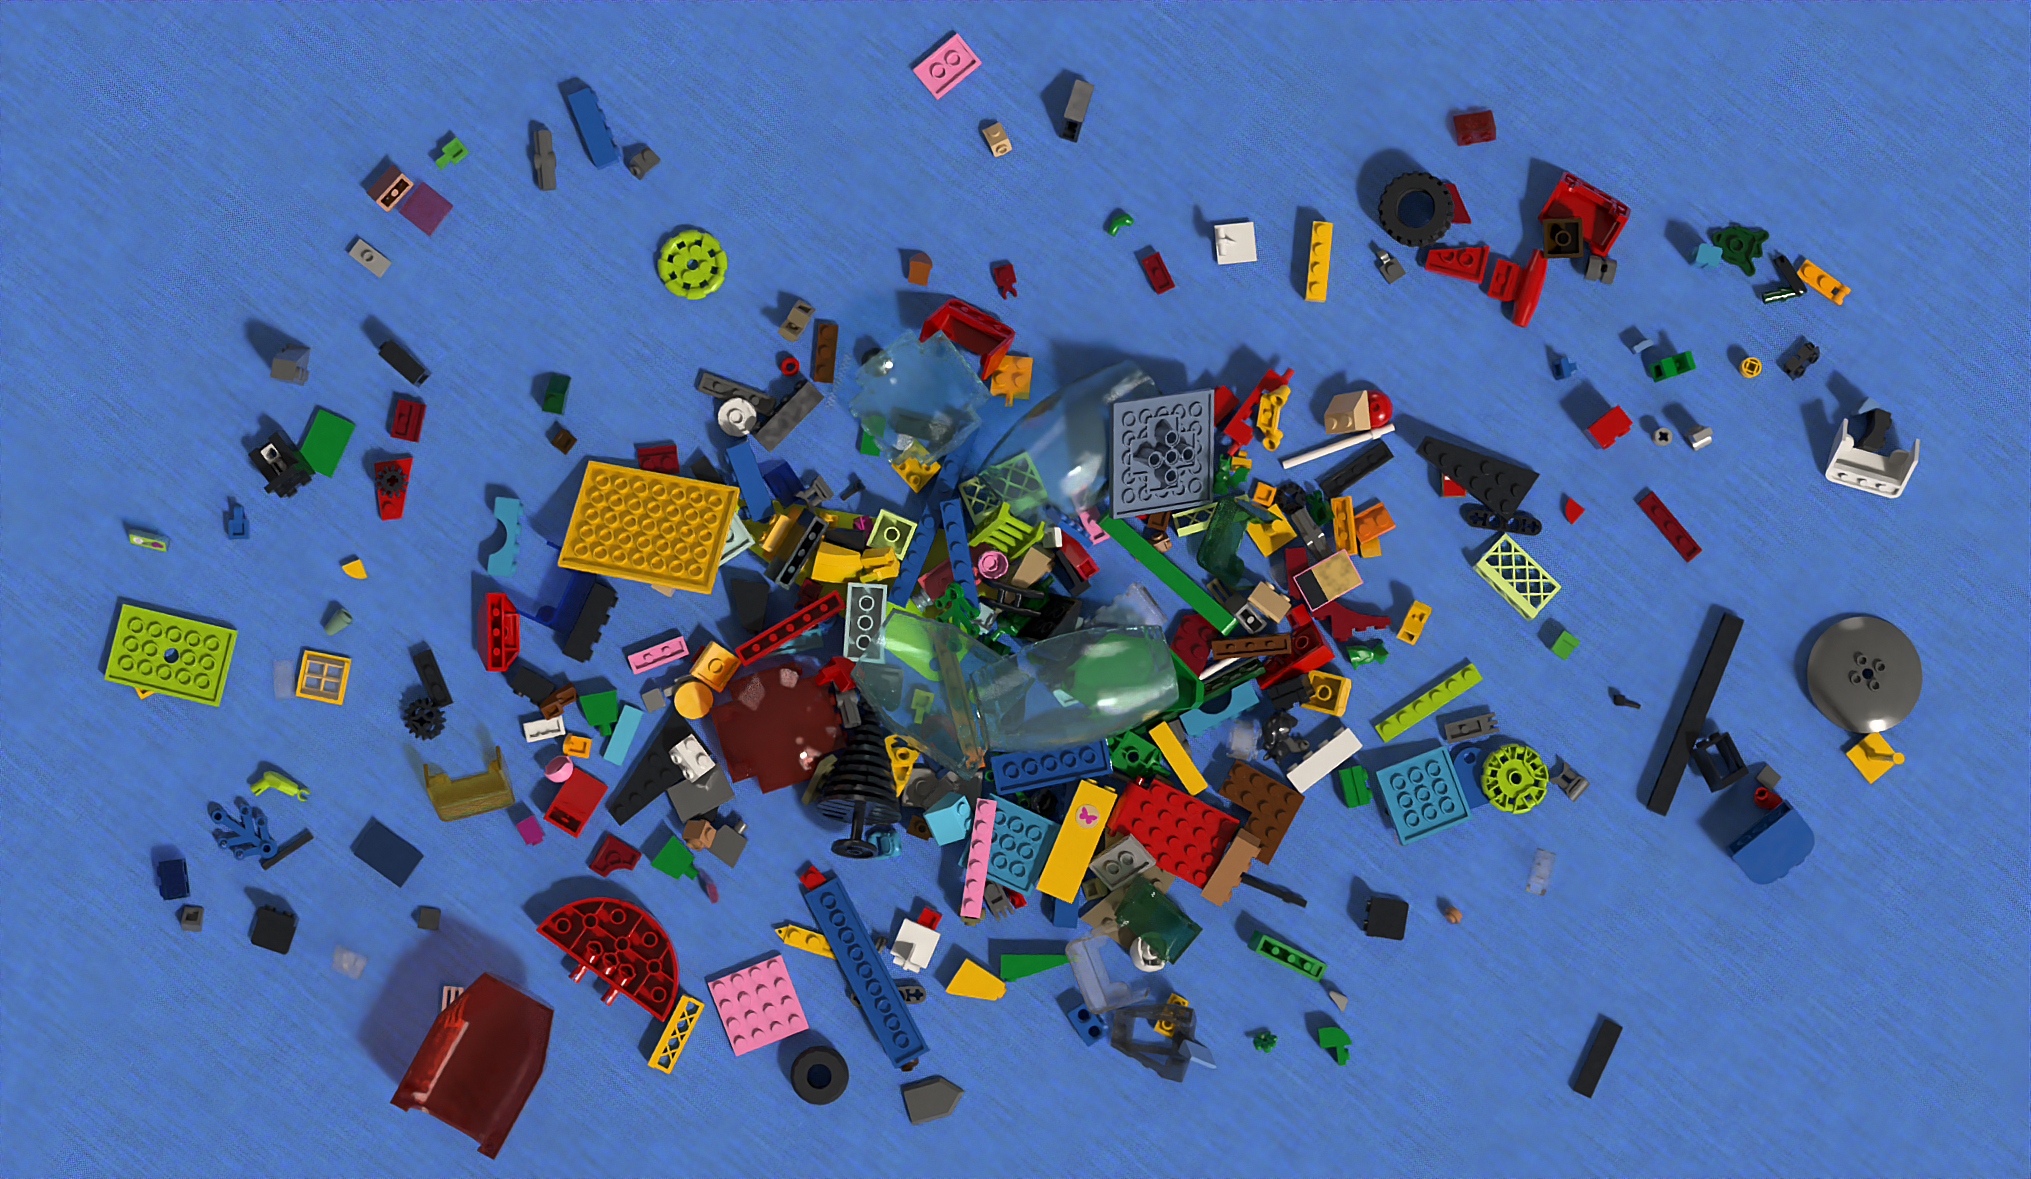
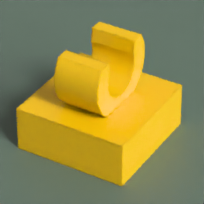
(1240, 461)

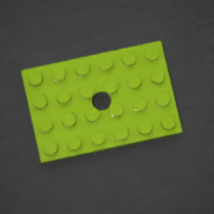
(140, 649)

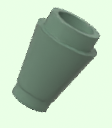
(338, 621)

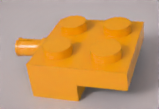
(1012, 378)

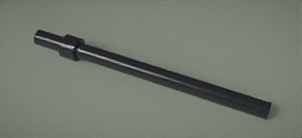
(1285, 896)

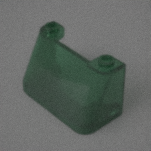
(1156, 920)

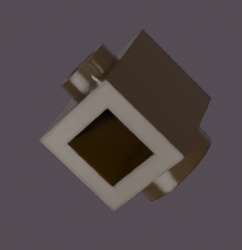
(919, 828)

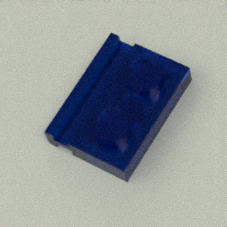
(784, 484)

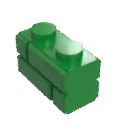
(1354, 786)

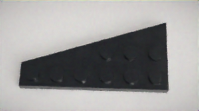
(1487, 479)
(655, 771)

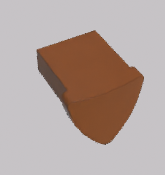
(919, 269)

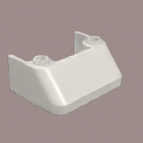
(1869, 470)

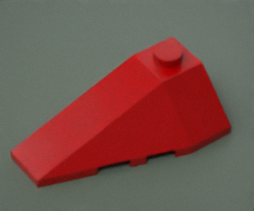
(1307, 653)

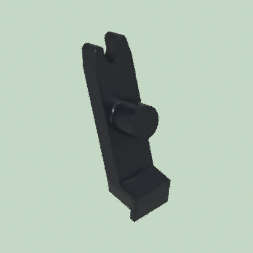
(1790, 274)

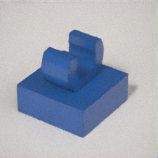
(1563, 368)

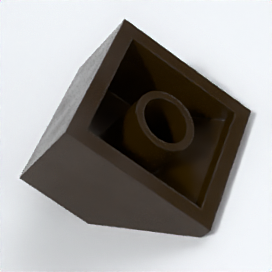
(1562, 237)

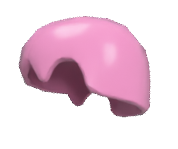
(992, 564)
(559, 769)

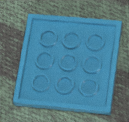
(1423, 795)
(1017, 846)

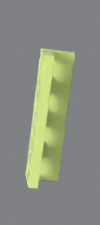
(1200, 526)

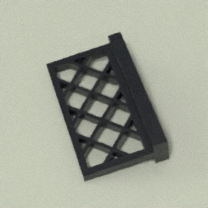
(1078, 586)

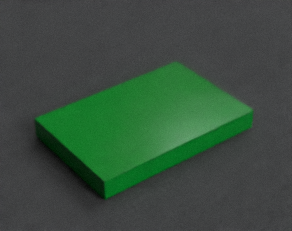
(326, 442)

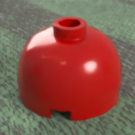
(1379, 408)

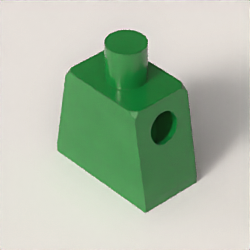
(601, 710)
(675, 860)

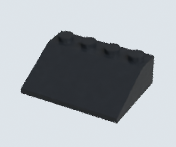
(1056, 618)

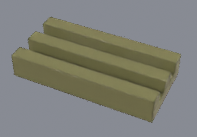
(1215, 581)

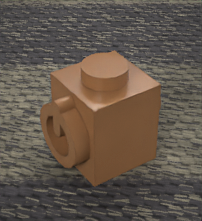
(698, 834)

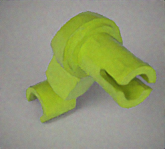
(279, 782)

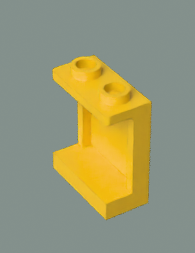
(776, 533)

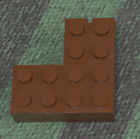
(1270, 805)

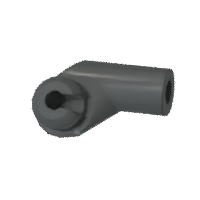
(1297, 746)

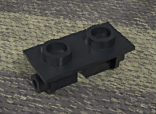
(1808, 355)

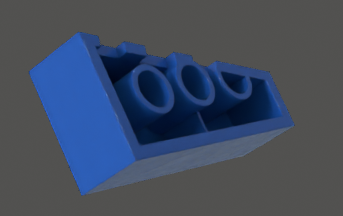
(749, 478)

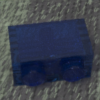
(173, 879)

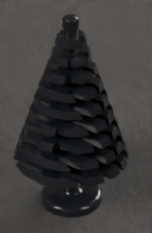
(861, 789)

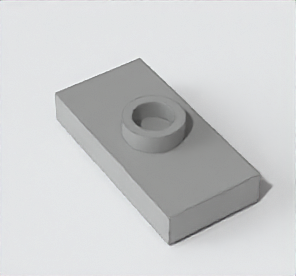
(370, 258)

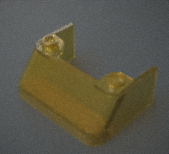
(471, 794)

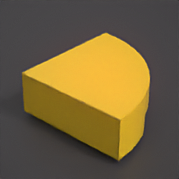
(355, 569)

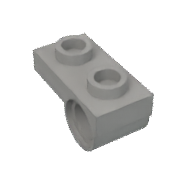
(1699, 436)

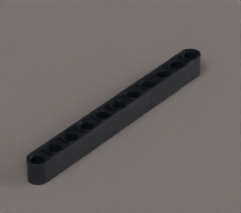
(1695, 714)

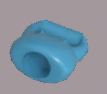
(890, 843)

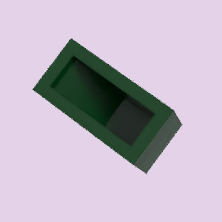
(556, 395)

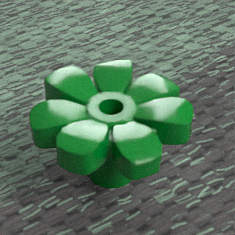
(1264, 1041)

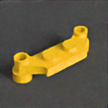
(1269, 416)

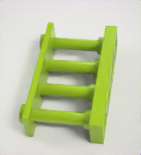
(997, 520)

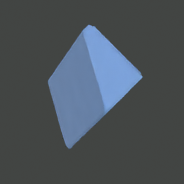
(1864, 405)
(1197, 1053)

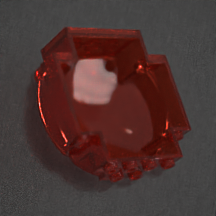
(777, 726)

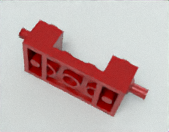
(1239, 431)

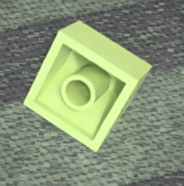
(892, 531)

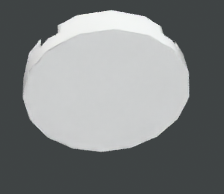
(737, 417)

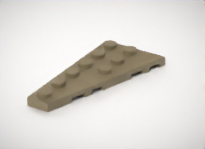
(1105, 909)

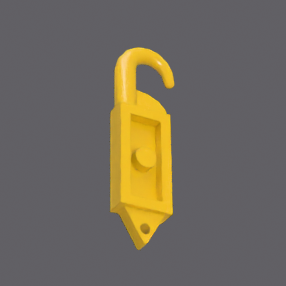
(806, 940)

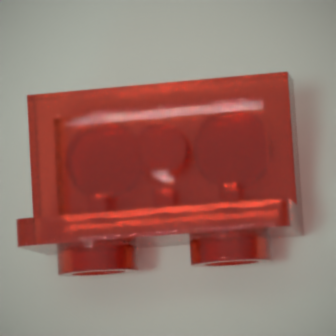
(1475, 128)

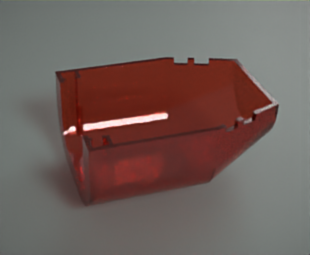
(481, 1061)

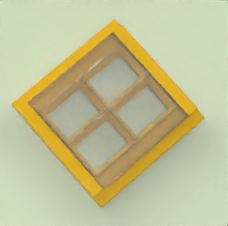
(323, 677)

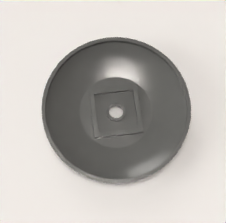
(1837, 678)

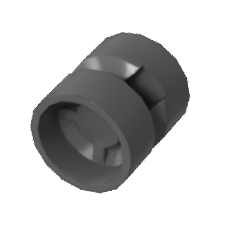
(1594, 266)

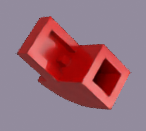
(837, 670)

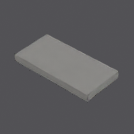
(923, 781)

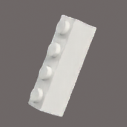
(1323, 760)

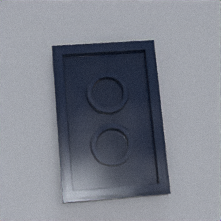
(388, 855)

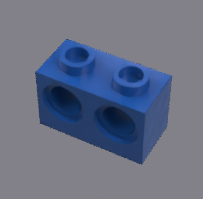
(1083, 1026)

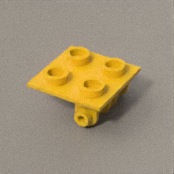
(916, 474)

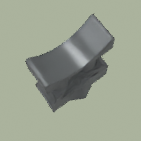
(820, 488)
(1577, 786)

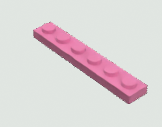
(978, 858)

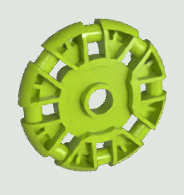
(683, 256)
(1503, 778)

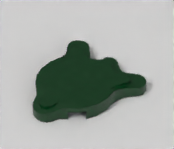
(1740, 247)

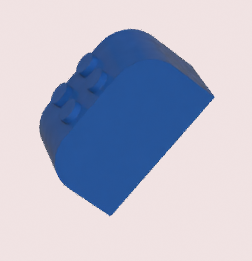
(1773, 845)

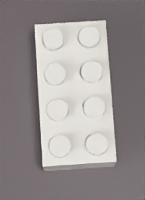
(864, 616)

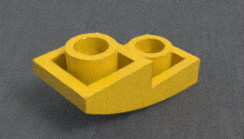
(1167, 1028)

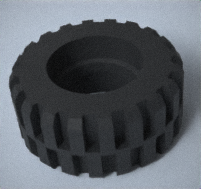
(1397, 191)

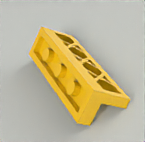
(667, 1035)

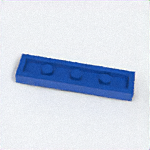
(1070, 527)

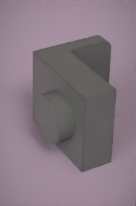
(643, 163)

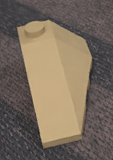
(1033, 567)

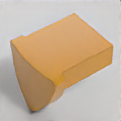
(576, 746)

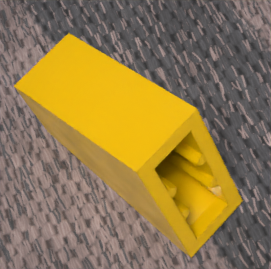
(976, 982)

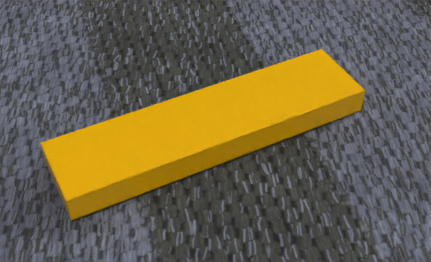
(1178, 758)

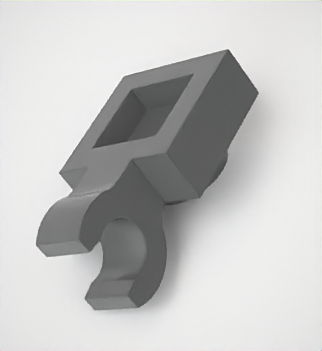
(1391, 268)

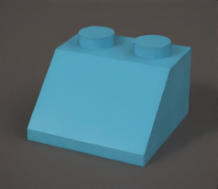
(950, 819)

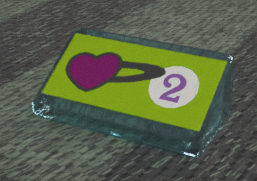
(149, 540)

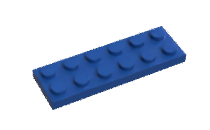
(1033, 770)

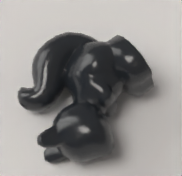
(1275, 732)

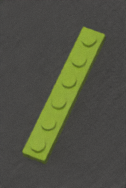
(1428, 702)

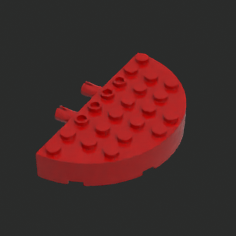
(620, 946)

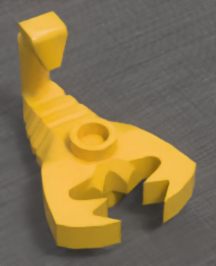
(901, 762)

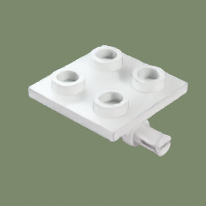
(1235, 243)
(914, 945)

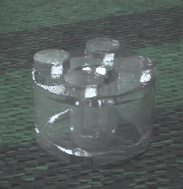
(1243, 740)

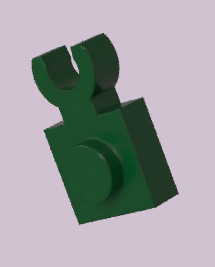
(1321, 509)

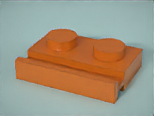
(1372, 523)

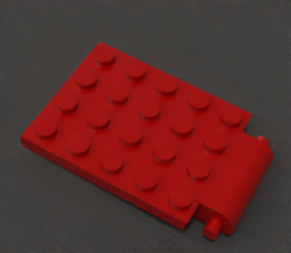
(1174, 828)

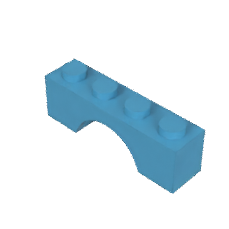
(503, 562)
(1197, 721)

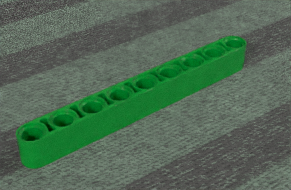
(1167, 573)

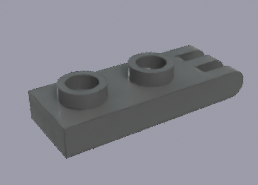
(1470, 728)
(996, 899)

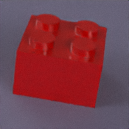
(1607, 427)

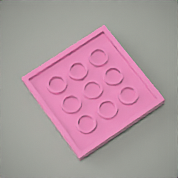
(758, 1005)

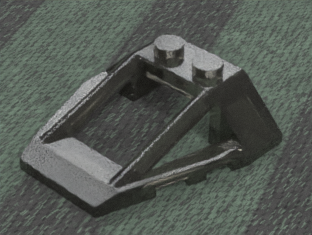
(1185, 1026)

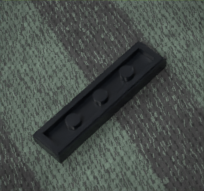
(1356, 470)
(1597, 1058)

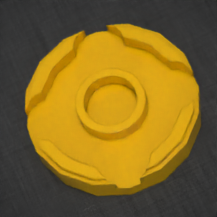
(693, 699)

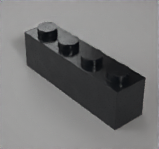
(787, 414)
(796, 548)
(590, 622)

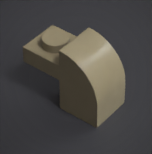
(796, 321)

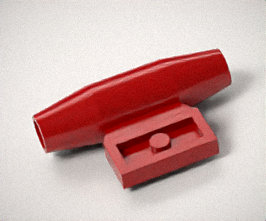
(1519, 284)

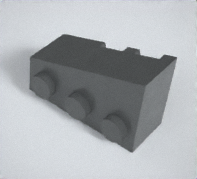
(291, 365)

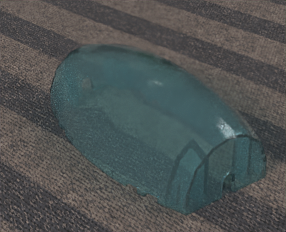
(1062, 447)
(1074, 689)

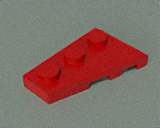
(1458, 263)
(393, 507)

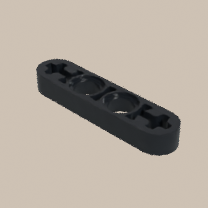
(1503, 525)

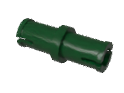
(1780, 294)

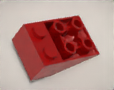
(575, 802)

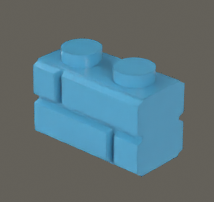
(1705, 256)

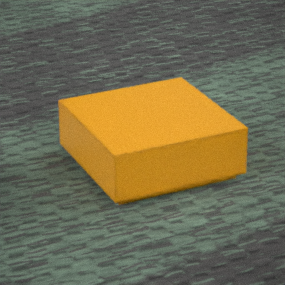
(1264, 494)

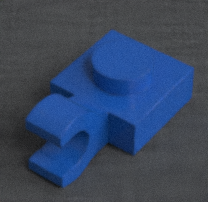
(238, 527)

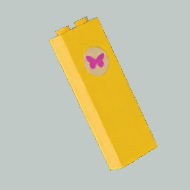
(1077, 840)

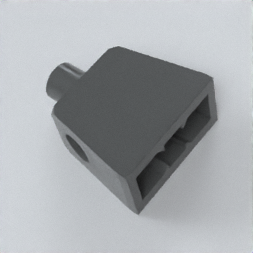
(729, 843)

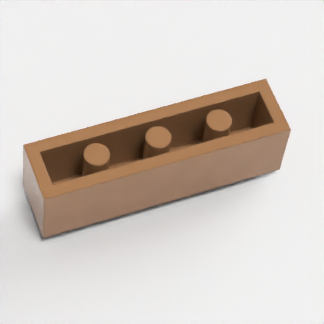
(1230, 867)

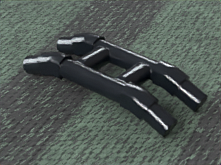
(1019, 593)

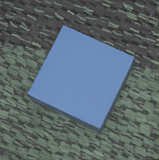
(1641, 346)

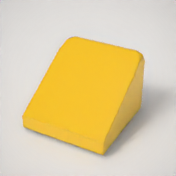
(1370, 548)

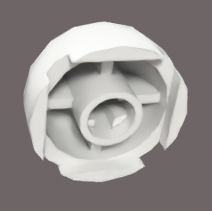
(1144, 956)

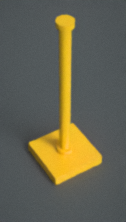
(1271, 536)
(1873, 756)

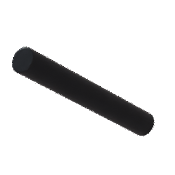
(286, 851)

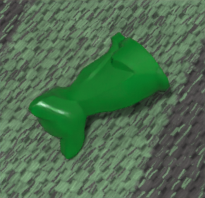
(1364, 655)

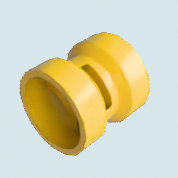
(1750, 367)

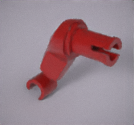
(1766, 799)

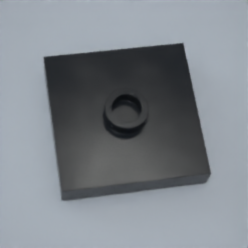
(847, 538)

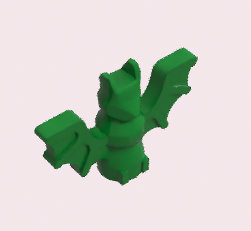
(1222, 477)

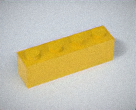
(1318, 261)

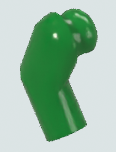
(1118, 221)

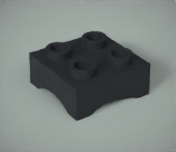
(1877, 424)

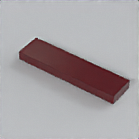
(1669, 526)

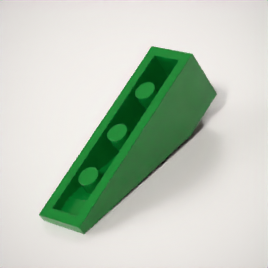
(1286, 956)
(1025, 964)

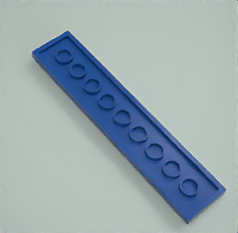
(867, 973)

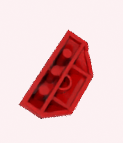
(497, 632)

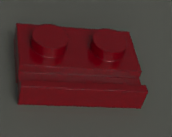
(408, 420)
(659, 459)

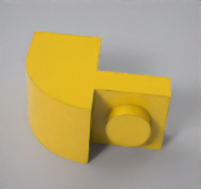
(1413, 622)

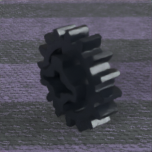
(427, 712)

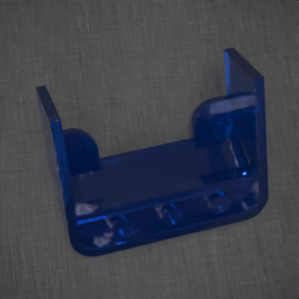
(570, 605)

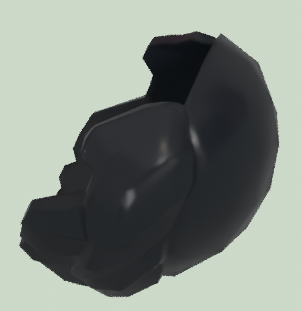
(1043, 802)

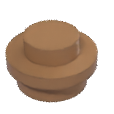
(1452, 915)

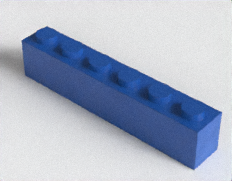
(959, 549)

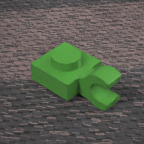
(453, 152)

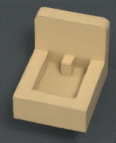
(997, 139)

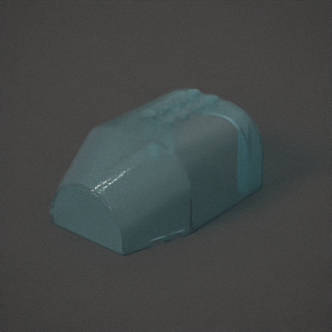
(922, 687)

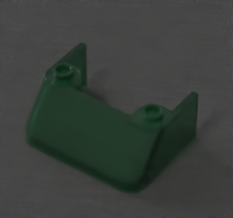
(1224, 537)

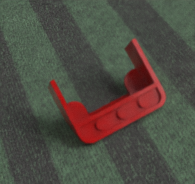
(972, 330)

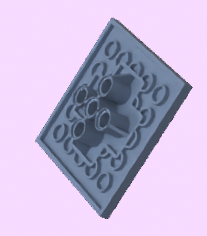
(1161, 453)

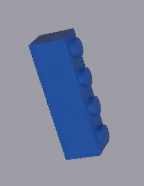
(593, 128)

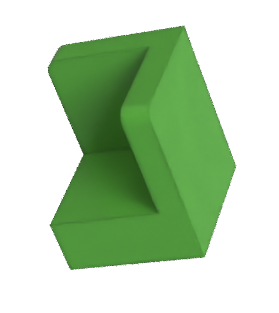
(1564, 645)

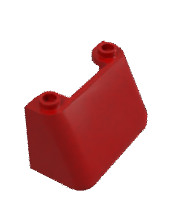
(1600, 213)

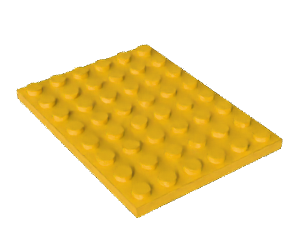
(649, 527)

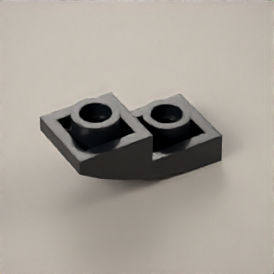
(706, 472)

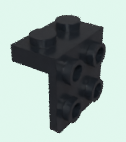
(1385, 918)
(274, 929)

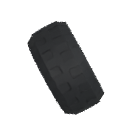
(815, 1094)

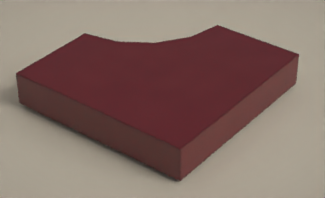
(614, 855)

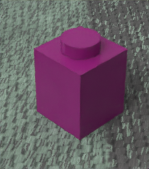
(531, 830)

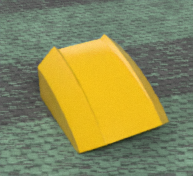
(837, 564)
(1330, 693)

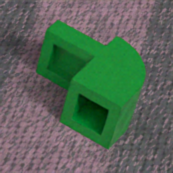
(1672, 366)
(1335, 1037)

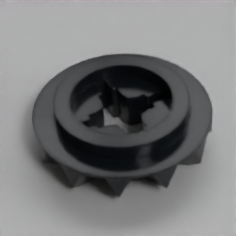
(1290, 489)

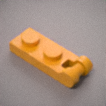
(1822, 282)

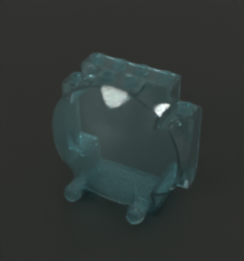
(918, 398)

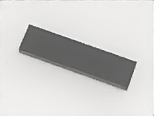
(727, 390)

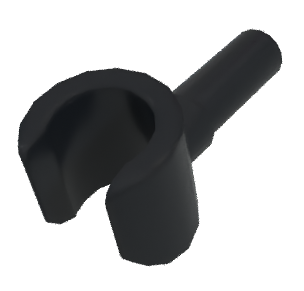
(853, 491)
(1619, 700)

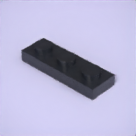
(433, 678)

